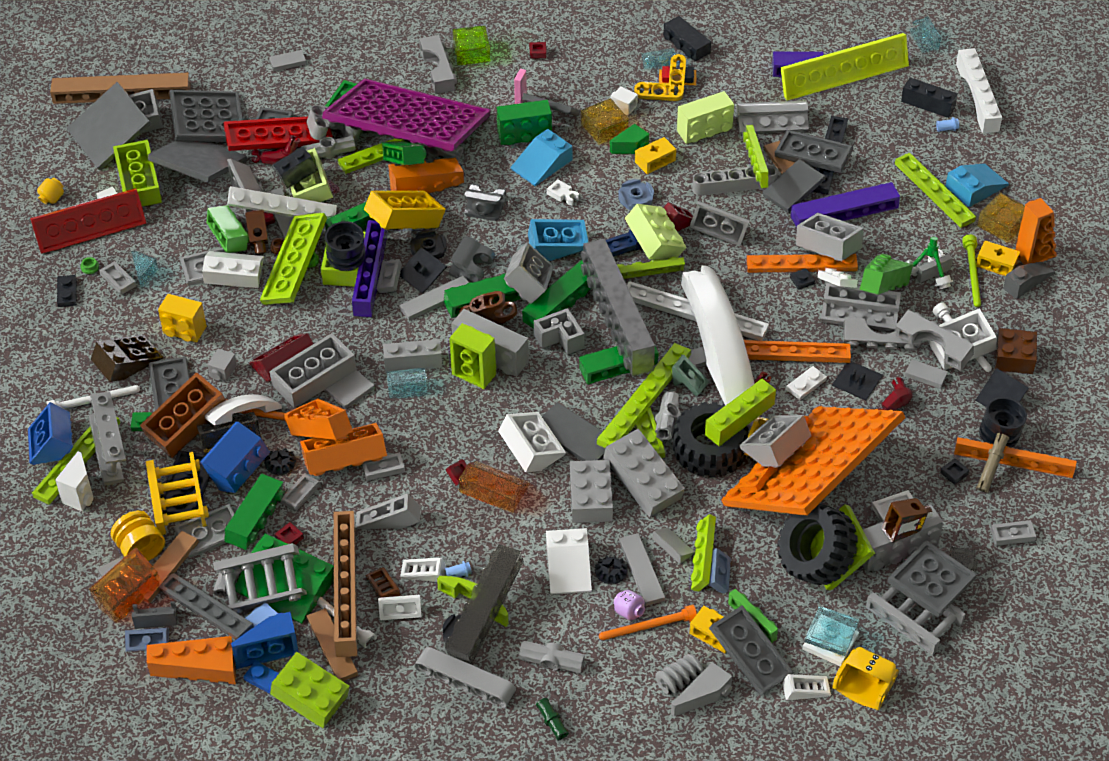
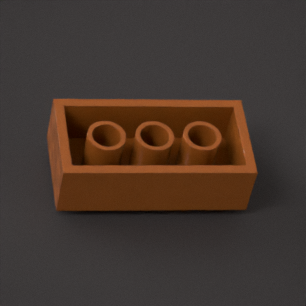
(177, 418)

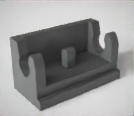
(154, 616)

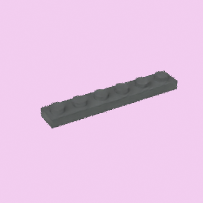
(205, 606)

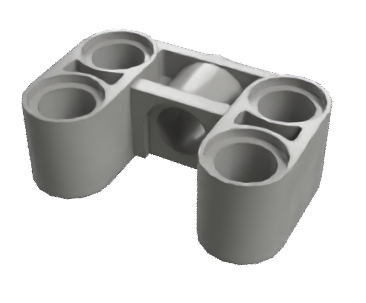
(318, 126)

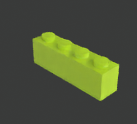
(740, 412)

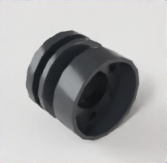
(345, 246)
(1004, 417)

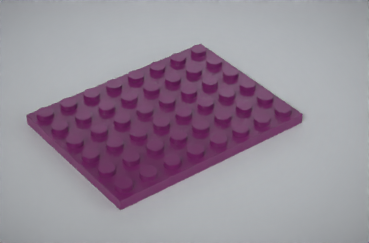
(407, 114)

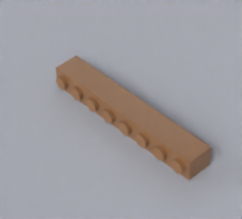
(92, 88)
(345, 584)

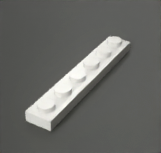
(277, 203)

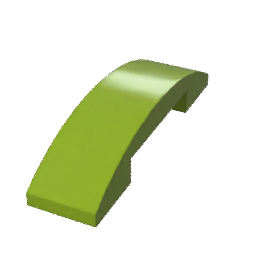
(453, 586)

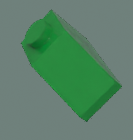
(629, 140)

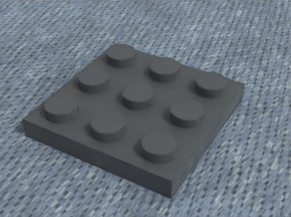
(931, 578)

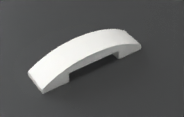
(223, 412)

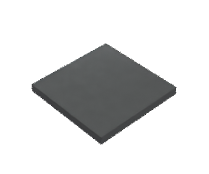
(202, 114)
(108, 123)
(196, 159)

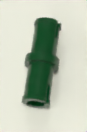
(552, 718)

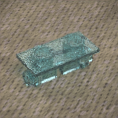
(657, 58)

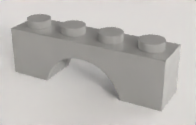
(434, 51)
(915, 328)
(857, 332)

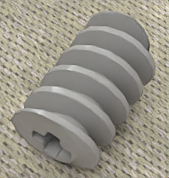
(678, 672)

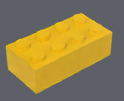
(404, 209)

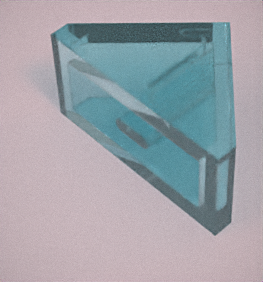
(145, 267)

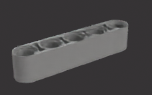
(729, 180)
(466, 676)

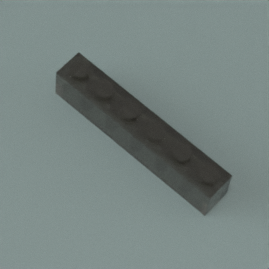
(484, 604)

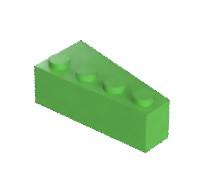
(885, 274)

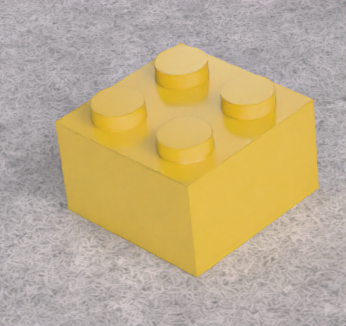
(182, 318)

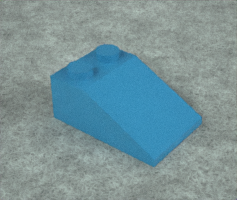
(543, 157)
(974, 183)
(557, 237)

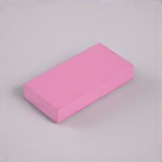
(520, 86)

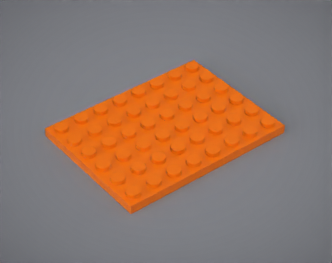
(836, 447)

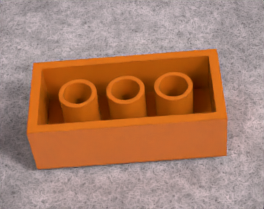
(329, 454)

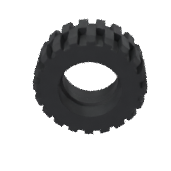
(705, 458)
(835, 554)

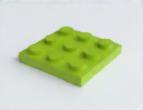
(864, 548)

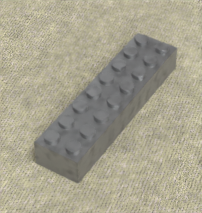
(618, 307)

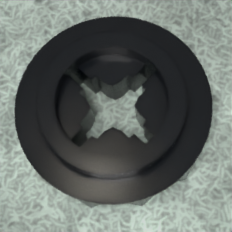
(288, 462)
(616, 575)

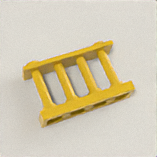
(160, 504)

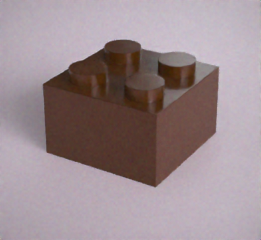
(1016, 351)

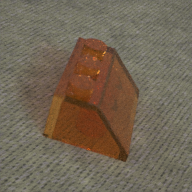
(492, 486)
(125, 585)

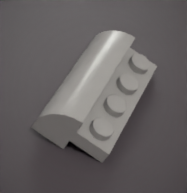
(773, 116)
(877, 309)

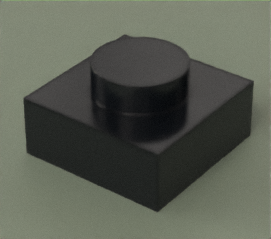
(802, 279)
(954, 471)

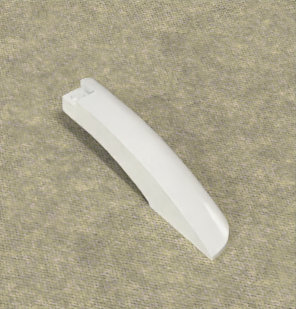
(719, 333)

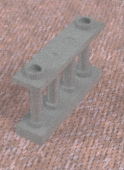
(107, 438)
(266, 559)
(912, 628)

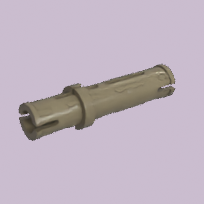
(992, 463)

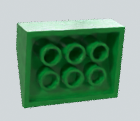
(310, 574)

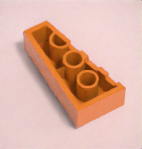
(426, 176)
(1036, 233)
(319, 420)
(194, 659)

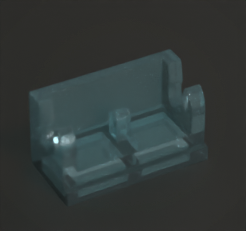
(925, 35)
(407, 383)

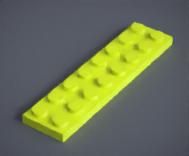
(845, 66)

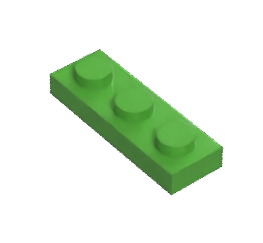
(768, 627)

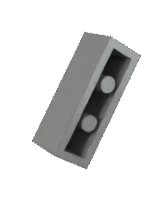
(412, 355)

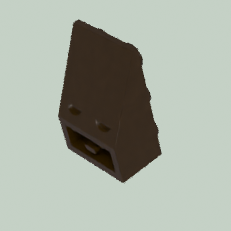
(123, 356)

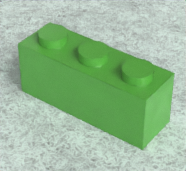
(227, 229)

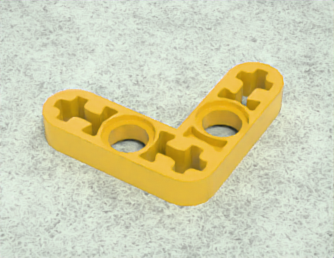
(668, 89)

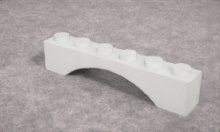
(986, 106)

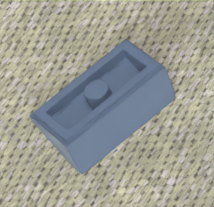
(139, 639)

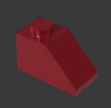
(679, 216)

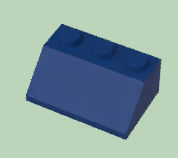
(50, 435)
(234, 458)

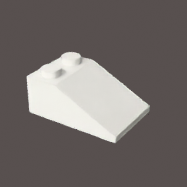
(568, 561)

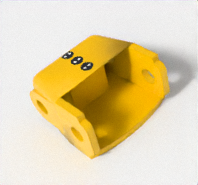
(865, 678)

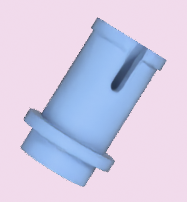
(944, 125)
(459, 570)

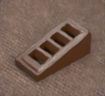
(393, 592)

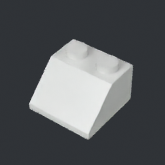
(74, 484)

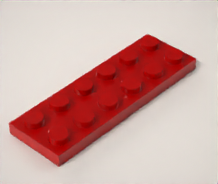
(267, 133)
(88, 220)

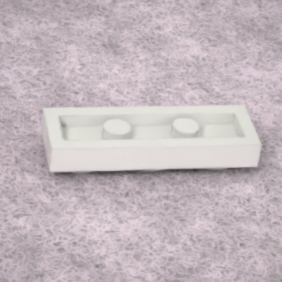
(837, 277)

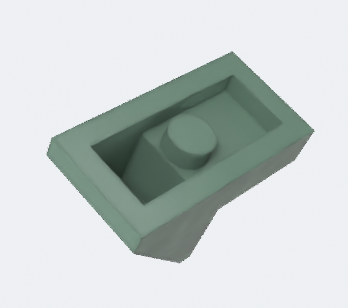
(687, 373)

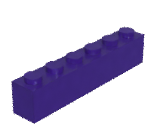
(849, 204)
(368, 273)

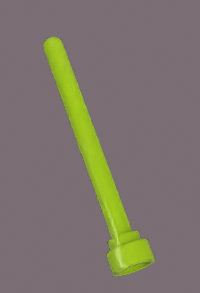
(970, 244)

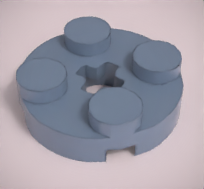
(644, 193)

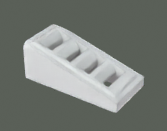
(431, 563)
(793, 690)

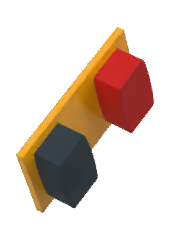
(690, 75)

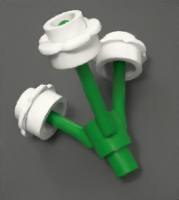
(933, 254)

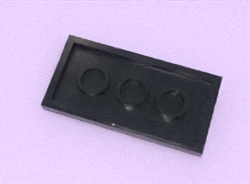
(182, 458)

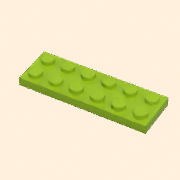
(293, 259)

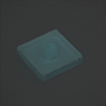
(831, 631)

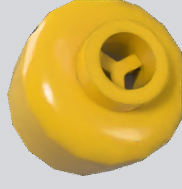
(50, 191)

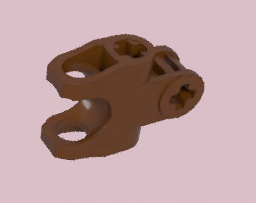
(486, 308)

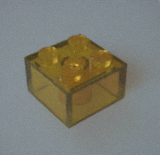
(604, 121)
(1002, 217)

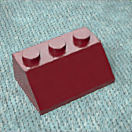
(280, 354)

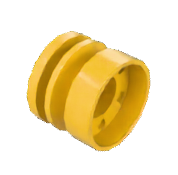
(137, 531)

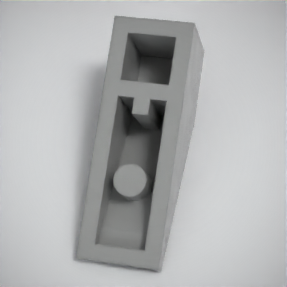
(394, 513)
(705, 689)

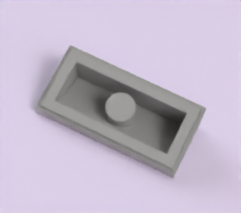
(672, 544)

